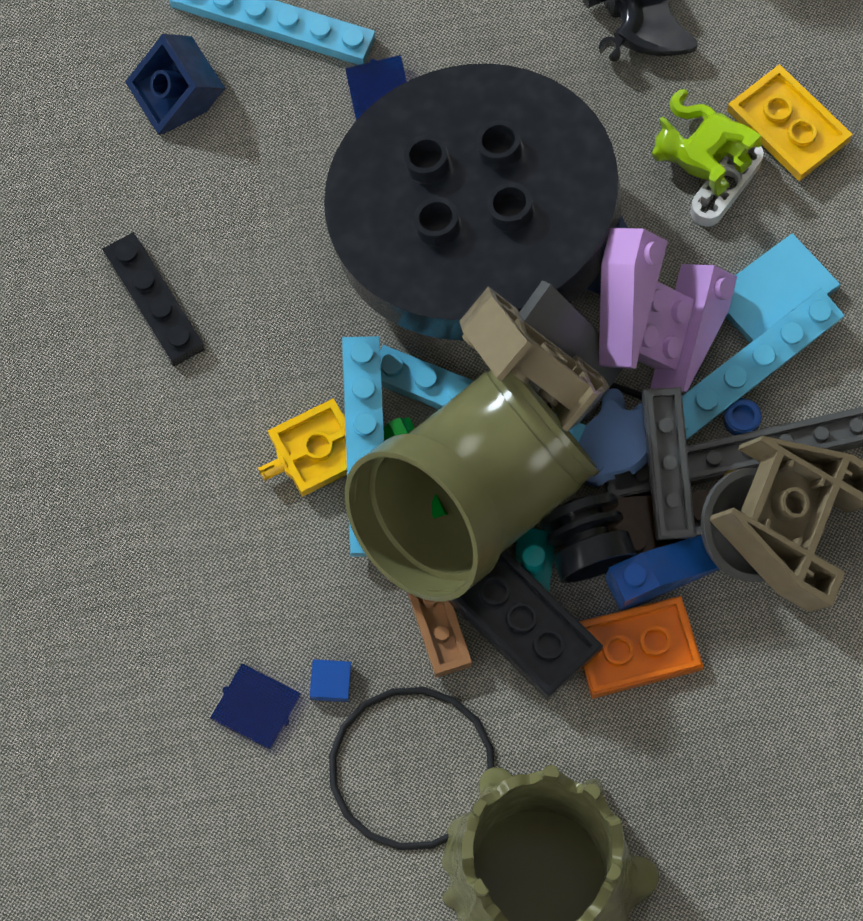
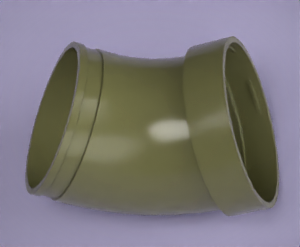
(496, 468)

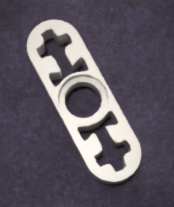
(728, 197)

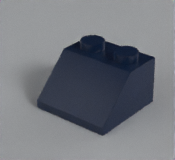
(174, 82)

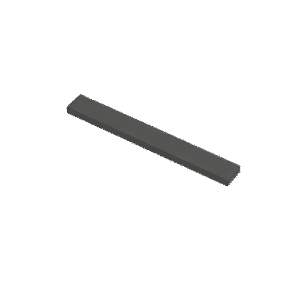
(714, 458)

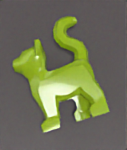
(711, 142)

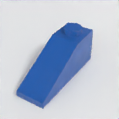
(658, 572)

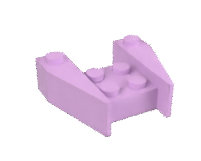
(652, 321)

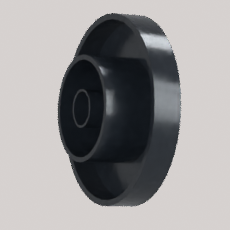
(471, 188)

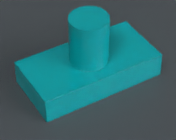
(536, 555)

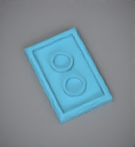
(776, 286)

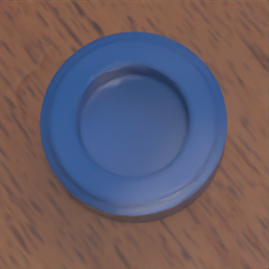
(742, 417)

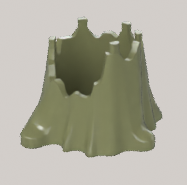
(542, 853)

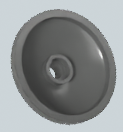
(727, 494)

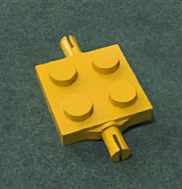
(310, 448)

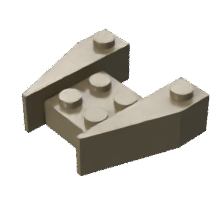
(514, 346)
(788, 515)

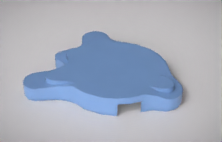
(615, 439)

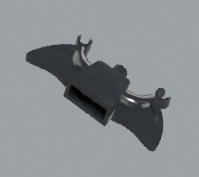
(645, 28)

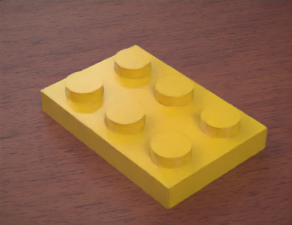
(790, 122)

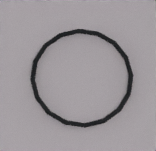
(340, 735)

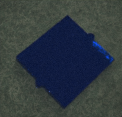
(373, 80)
(255, 706)

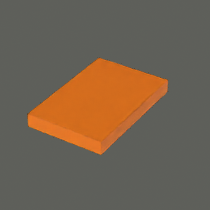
(641, 647)

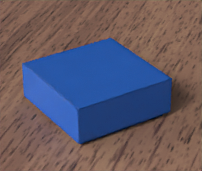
(330, 680)

